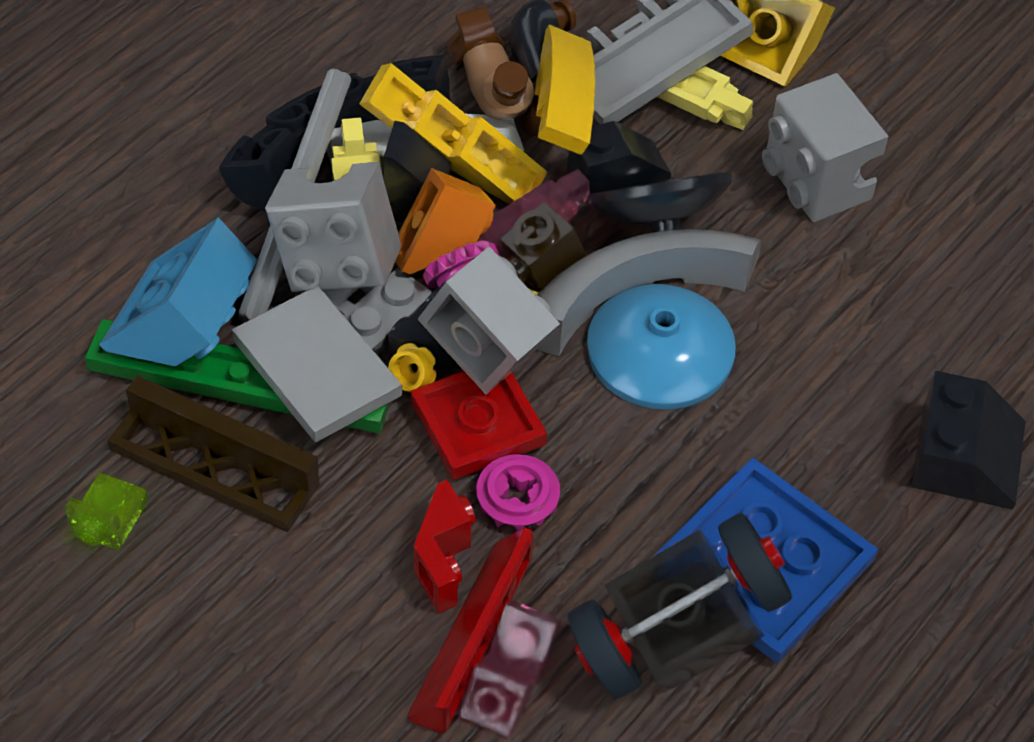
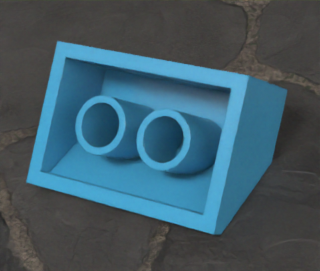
(183, 298)

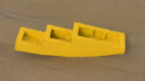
(566, 90)
(470, 144)

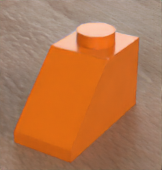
(442, 218)

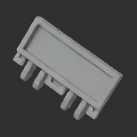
(660, 50)

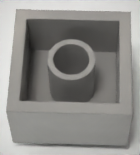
(488, 319)

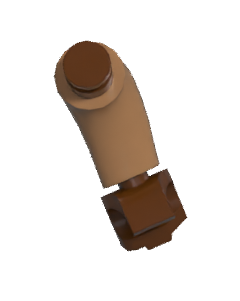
(496, 83)

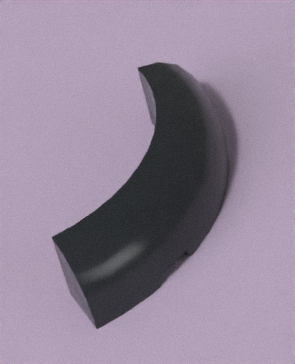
(258, 162)

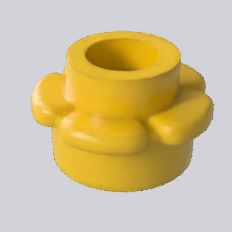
(401, 366)

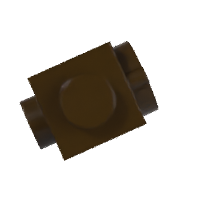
(542, 245)

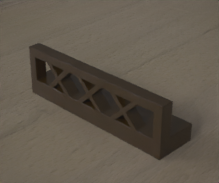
(223, 438)

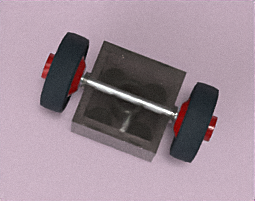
(681, 609)

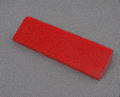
(472, 632)

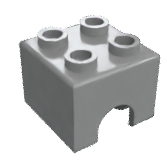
(820, 143)
(334, 230)

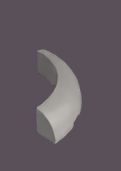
(686, 254)

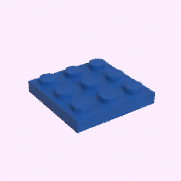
(818, 551)

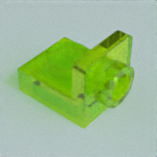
(106, 511)

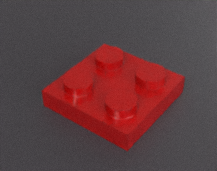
(475, 426)

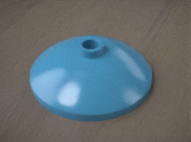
(658, 363)

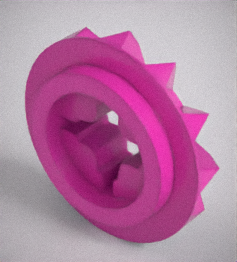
(449, 264)
(523, 473)

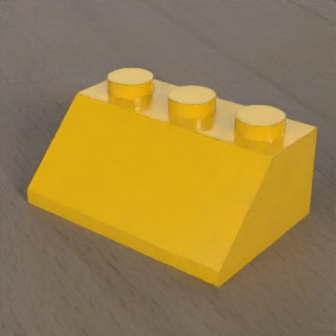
(782, 37)

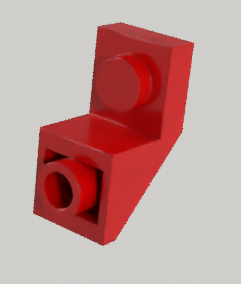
(442, 535)

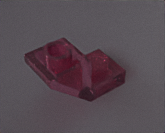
(511, 670)

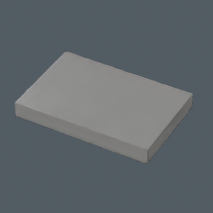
(316, 363)

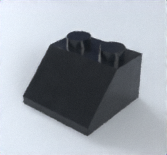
(969, 442)

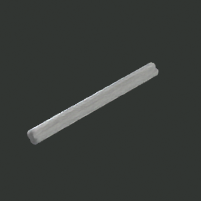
(310, 154)

